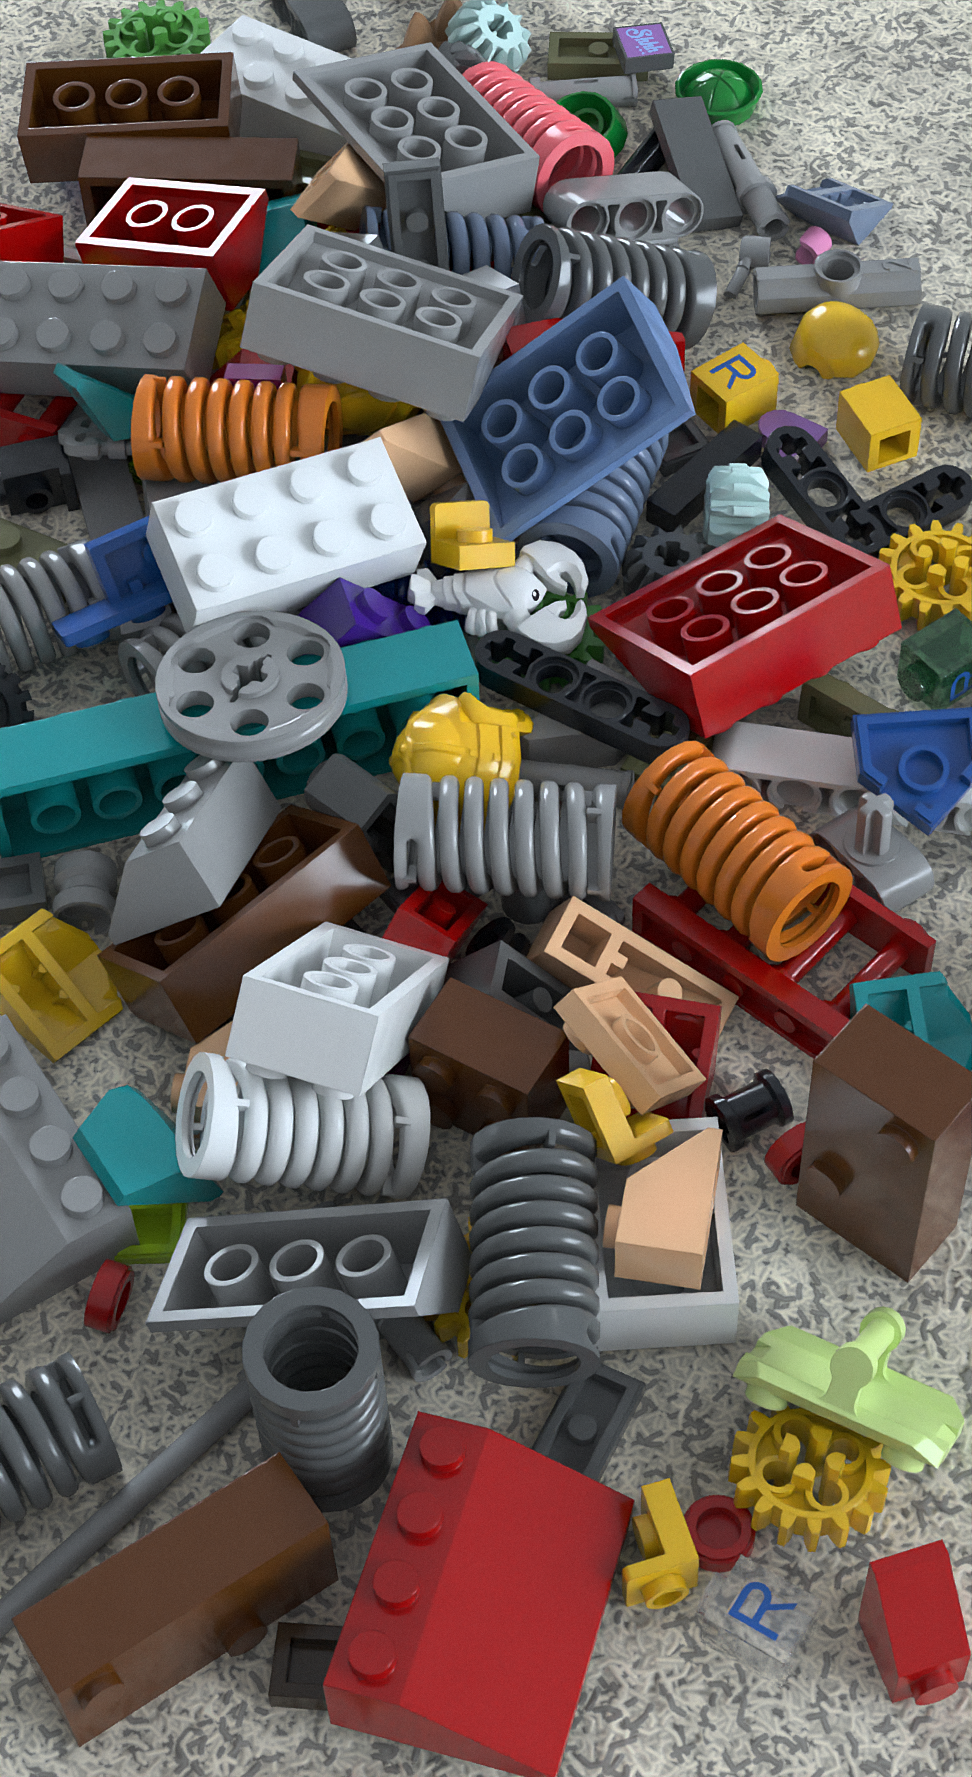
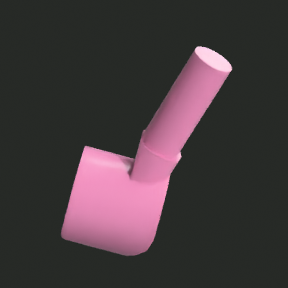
(813, 243)

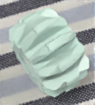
(491, 32)
(734, 502)

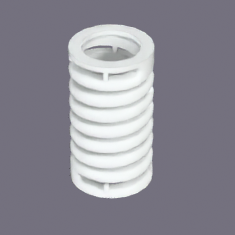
(298, 1135)

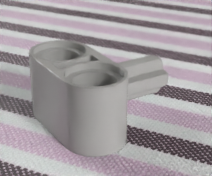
(877, 853)

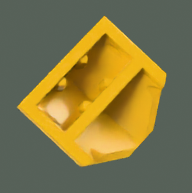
(54, 984)

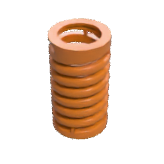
(184, 424)
(736, 850)

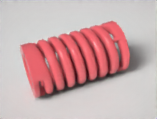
(560, 138)

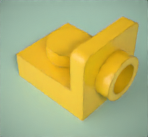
(464, 537)
(602, 1109)
(666, 1548)

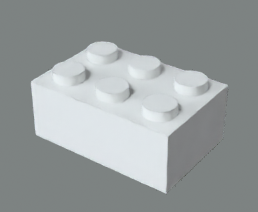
(662, 1315)

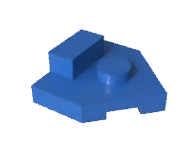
(916, 760)

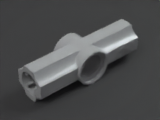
(837, 277)

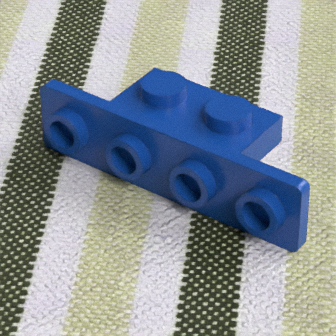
(129, 582)

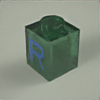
(938, 662)

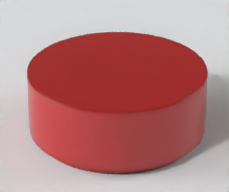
(785, 1155)
(109, 1296)
(720, 1532)

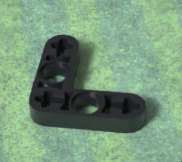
(864, 519)

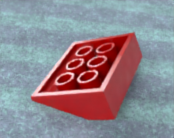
(750, 621)
(478, 1601)

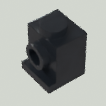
(36, 477)

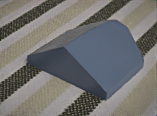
(836, 208)

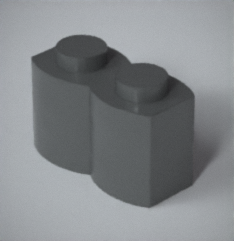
(353, 794)

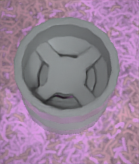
(85, 889)

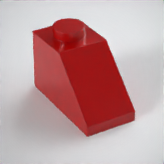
(436, 920)
(915, 1624)

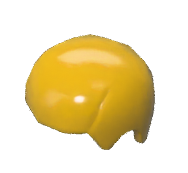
(835, 340)

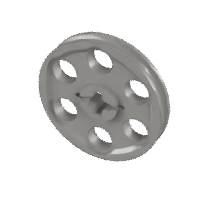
(251, 686)

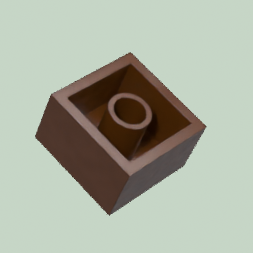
(486, 1061)

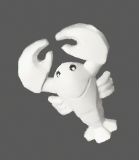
(508, 596)

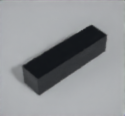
(683, 493)

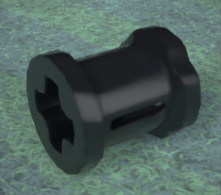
(750, 1109)

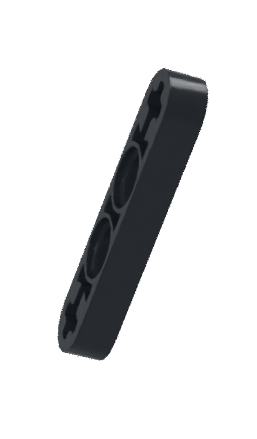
(586, 690)

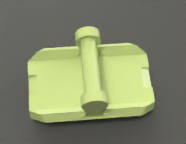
(855, 1388)

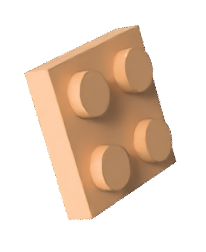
(628, 1044)

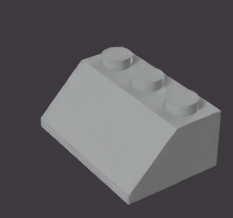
(193, 847)

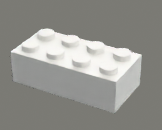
(270, 98)
(285, 534)
(333, 1009)

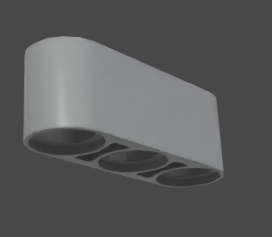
(625, 205)

